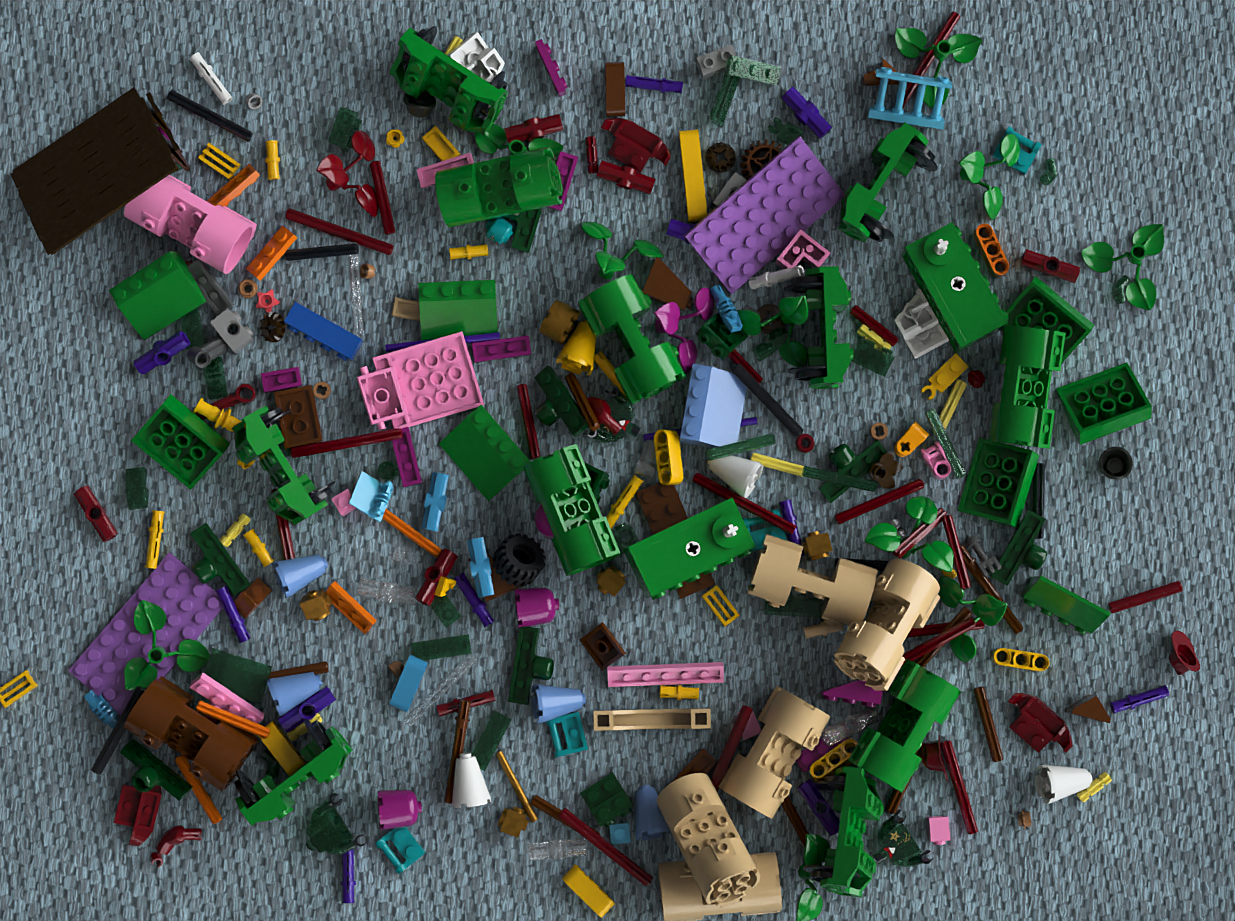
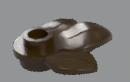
(887, 469)

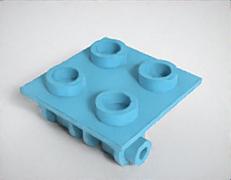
(371, 496)

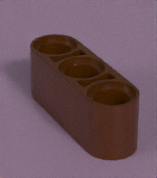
(615, 89)

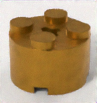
(559, 321)

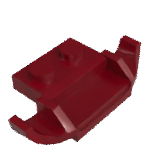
(635, 144)
(1039, 723)
(138, 811)

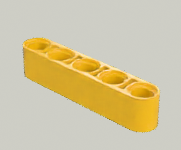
(693, 175)

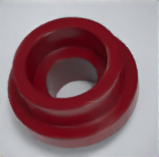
(976, 378)
(811, 443)

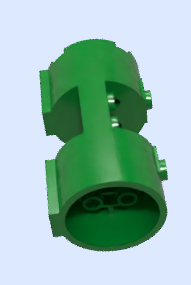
(498, 187)
(617, 309)
(1029, 363)
(564, 490)
(917, 704)

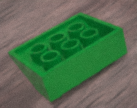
(158, 294)
(457, 308)
(1044, 309)
(1104, 403)
(180, 442)
(484, 453)
(998, 482)
(1063, 604)

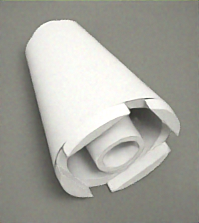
(737, 473)
(1060, 781)
(469, 783)

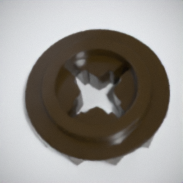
(723, 165)
(773, 310)
(275, 334)

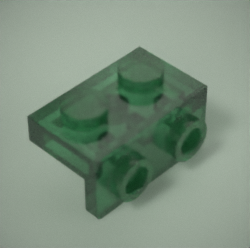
(345, 125)
(873, 358)

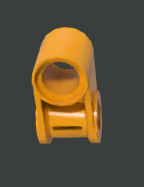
(912, 438)

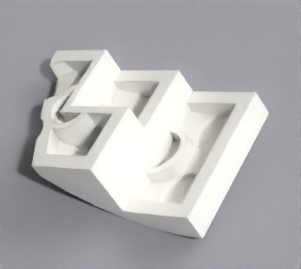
(478, 57)
(920, 326)

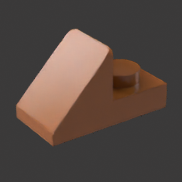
(870, 78)
(252, 597)

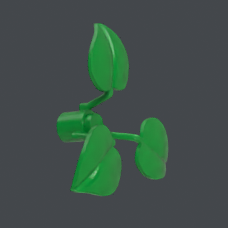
(961, 46)
(496, 137)
(973, 168)
(1146, 241)
(608, 263)
(792, 311)
(923, 509)
(984, 607)
(191, 653)
(809, 902)

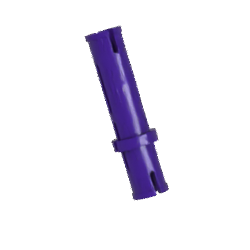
(654, 84)
(788, 514)
(475, 602)
(234, 617)
(1131, 702)
(348, 897)

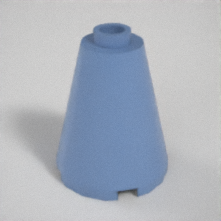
(298, 572)
(293, 690)
(555, 702)
(648, 817)

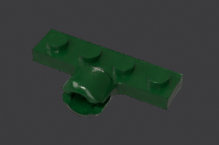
(525, 229)
(558, 403)
(850, 465)
(1022, 549)
(216, 561)
(528, 666)
(153, 772)

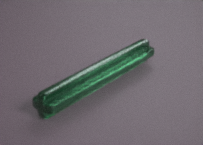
(945, 443)
(740, 447)
(839, 479)

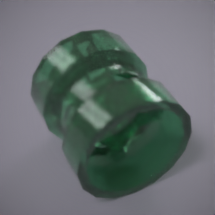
(388, 471)

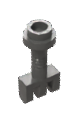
(973, 543)

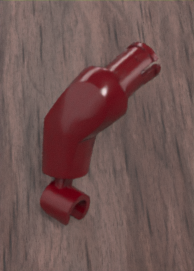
(602, 412)
(172, 837)

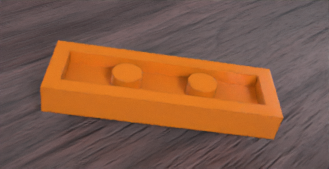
(234, 187)
(271, 253)
(350, 608)

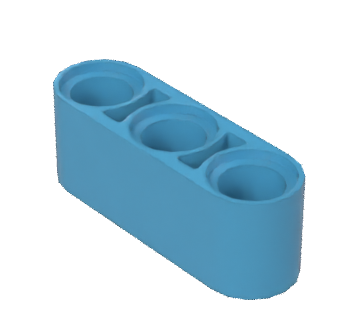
(408, 683)

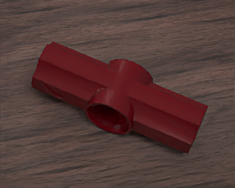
(534, 128)
(625, 177)
(1061, 269)
(101, 524)
(440, 568)

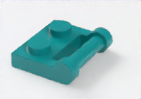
(1025, 159)
(758, 535)
(573, 733)
(405, 844)

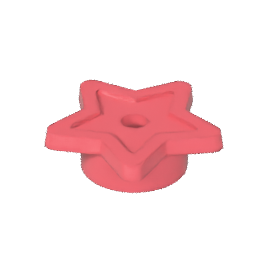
(267, 296)

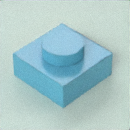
(620, 833)

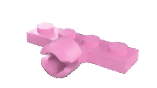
(224, 699)

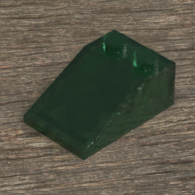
(238, 674)

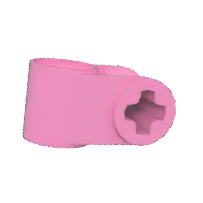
(936, 459)

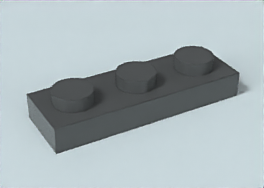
(210, 288)

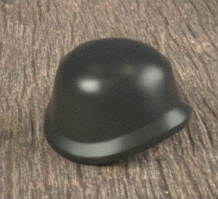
(421, 106)
(1115, 463)

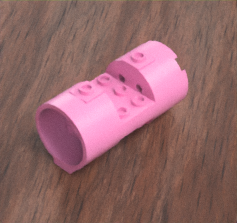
(211, 231)

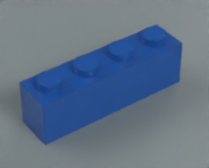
(324, 331)

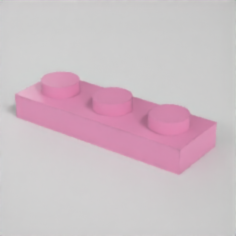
(427, 174)

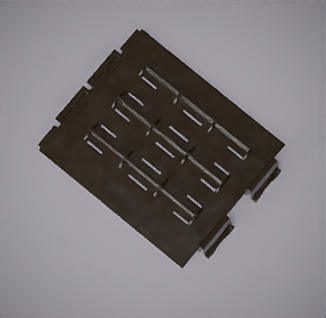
(96, 169)

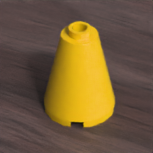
(579, 351)

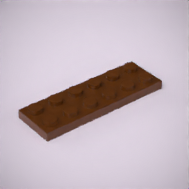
(663, 510)

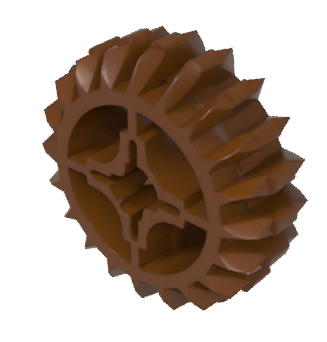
(757, 162)

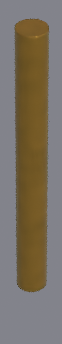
(516, 786)

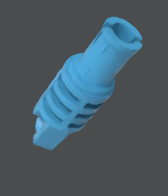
(726, 309)
(102, 709)

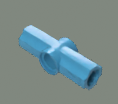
(435, 502)
(480, 567)

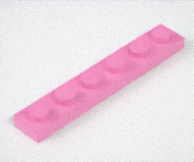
(665, 674)

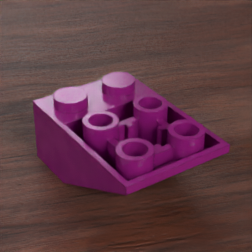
(853, 691)

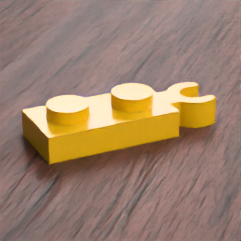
(945, 375)

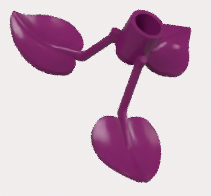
(668, 322)

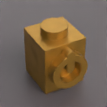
(817, 545)
(610, 581)
(316, 605)
(513, 821)

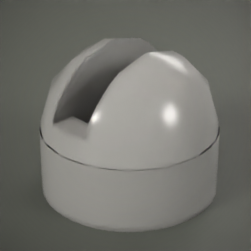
(253, 103)

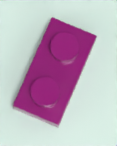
(281, 379)

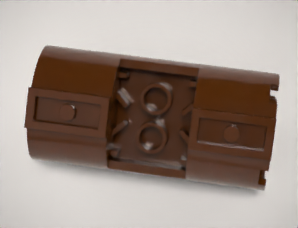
(166, 717)

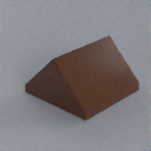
(602, 646)
(1090, 708)

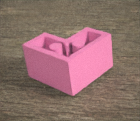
(802, 248)

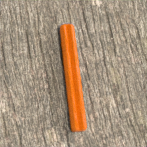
(411, 533)
(233, 719)
(198, 790)

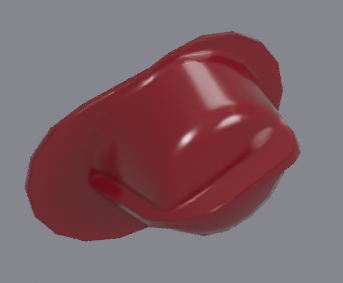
(1183, 654)
(932, 756)

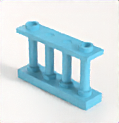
(914, 117)

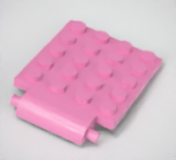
(420, 383)

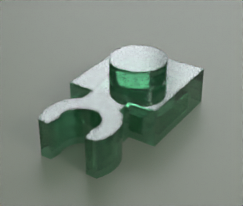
(787, 132)

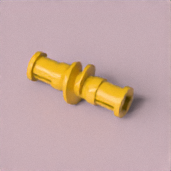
(215, 414)

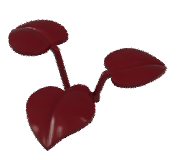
(336, 178)

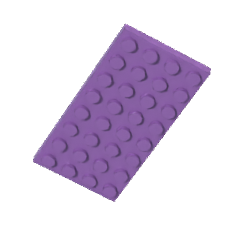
(764, 215)
(188, 613)

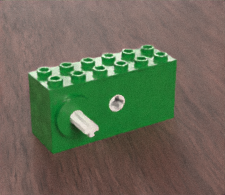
(954, 287)
(713, 535)

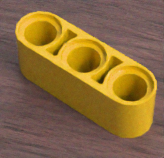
(668, 457)
(1029, 659)
(283, 750)
(824, 762)
(588, 890)

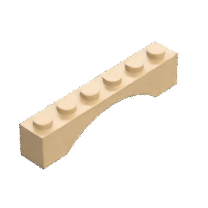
(652, 719)

